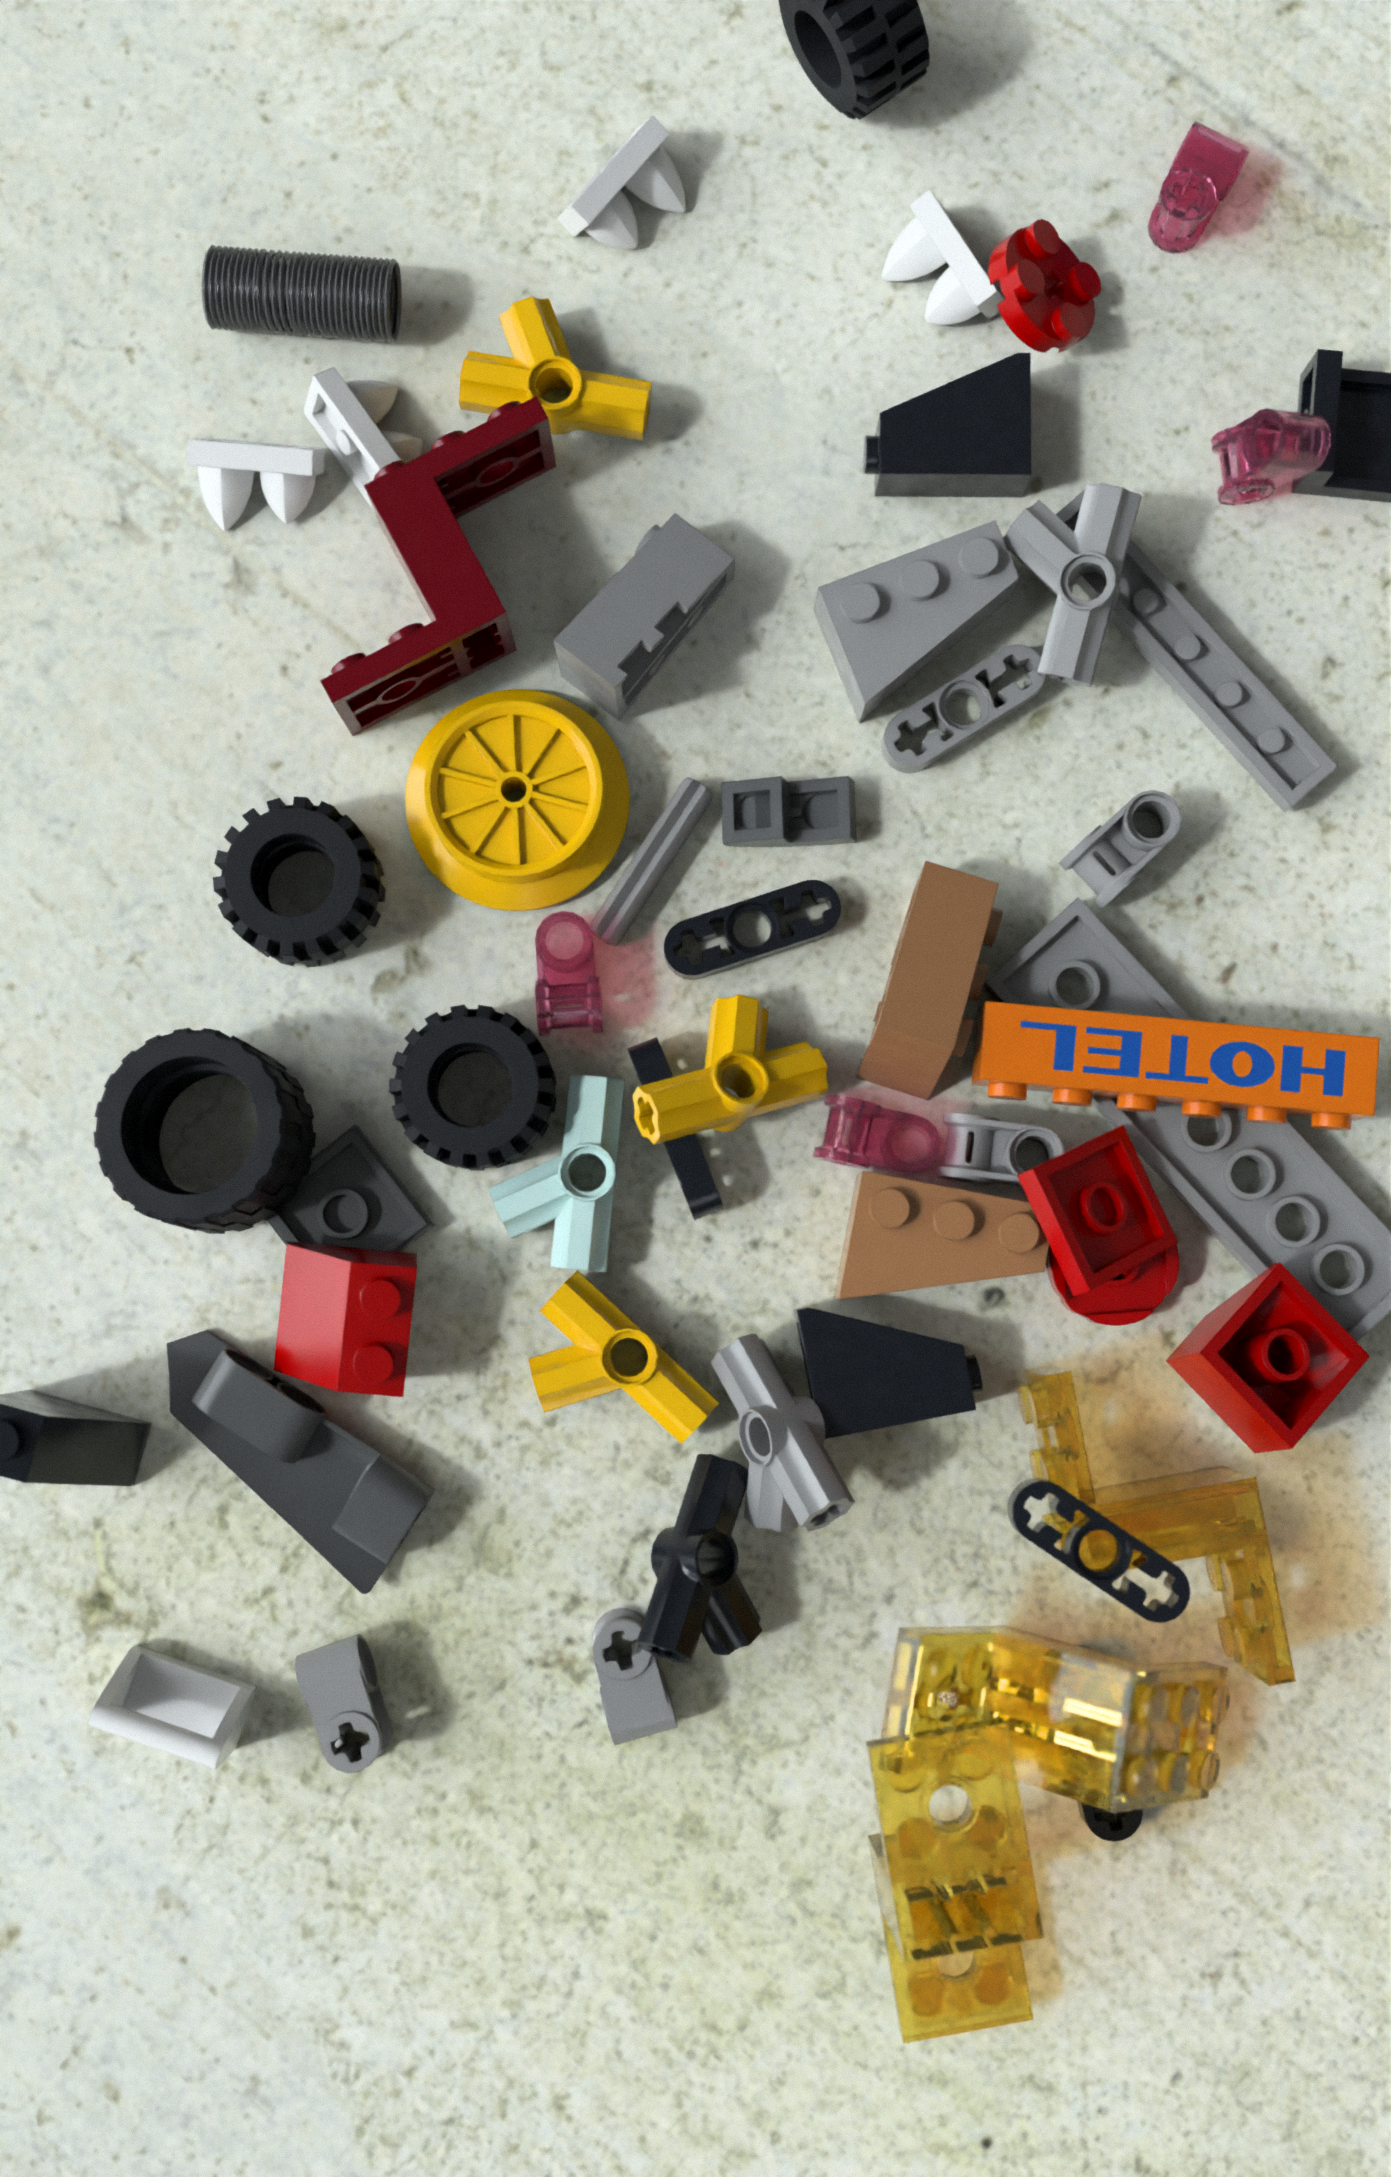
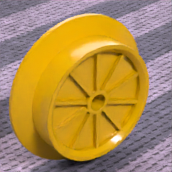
(528, 849)

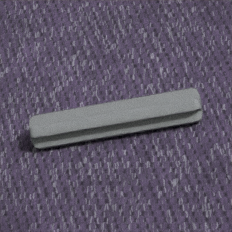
(651, 861)

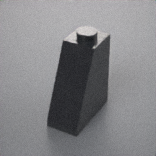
(958, 437)
(881, 1375)
(68, 1441)

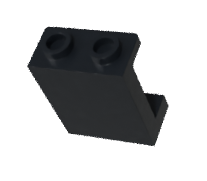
(1359, 422)

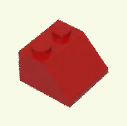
(346, 1317)
(1269, 1360)

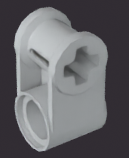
(1116, 852)
(991, 1148)
(631, 1685)
(344, 1693)

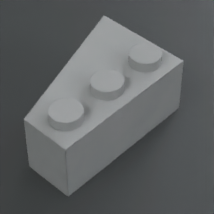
(910, 610)
(643, 615)

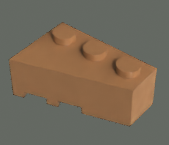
(931, 980)
(932, 1236)

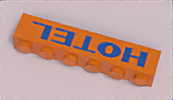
(1175, 1063)

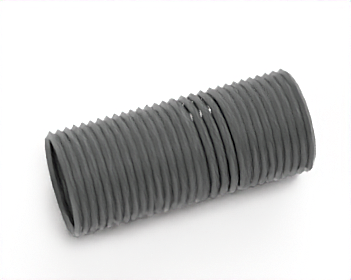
(316, 291)

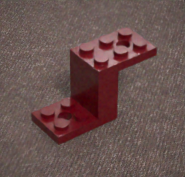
(418, 516)

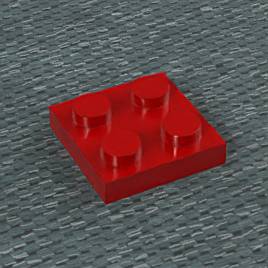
(1098, 1210)

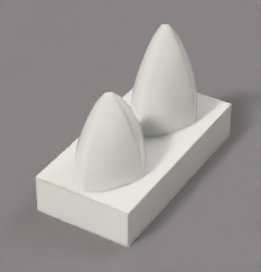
(645, 171)
(929, 244)
(347, 420)
(228, 474)

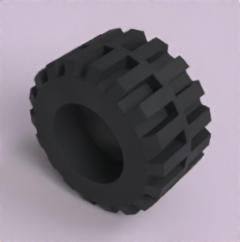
(858, 49)
(268, 842)
(435, 1049)

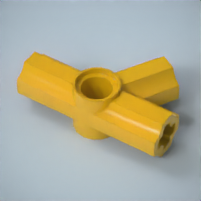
(543, 362)
(733, 1061)
(587, 1368)

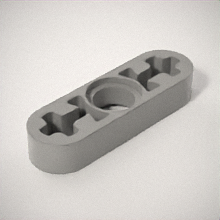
(915, 720)

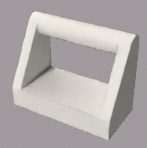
(174, 1706)

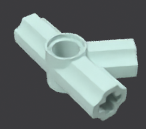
(547, 1190)

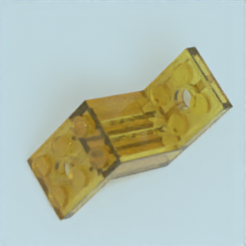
(1177, 1515)
(1075, 1716)
(955, 1880)

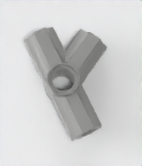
(1061, 557)
(783, 1440)

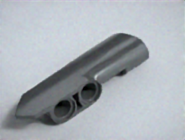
(305, 1467)

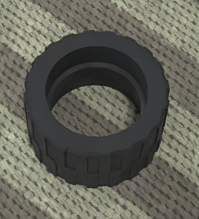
(134, 1113)

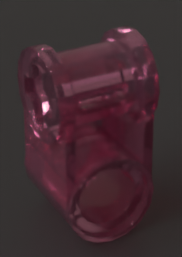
(1195, 187)
(1268, 453)
(567, 980)
(872, 1136)

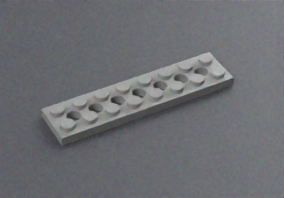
(1203, 1173)

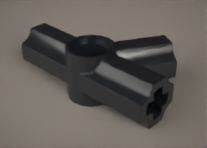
(698, 1569)

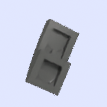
(788, 813)

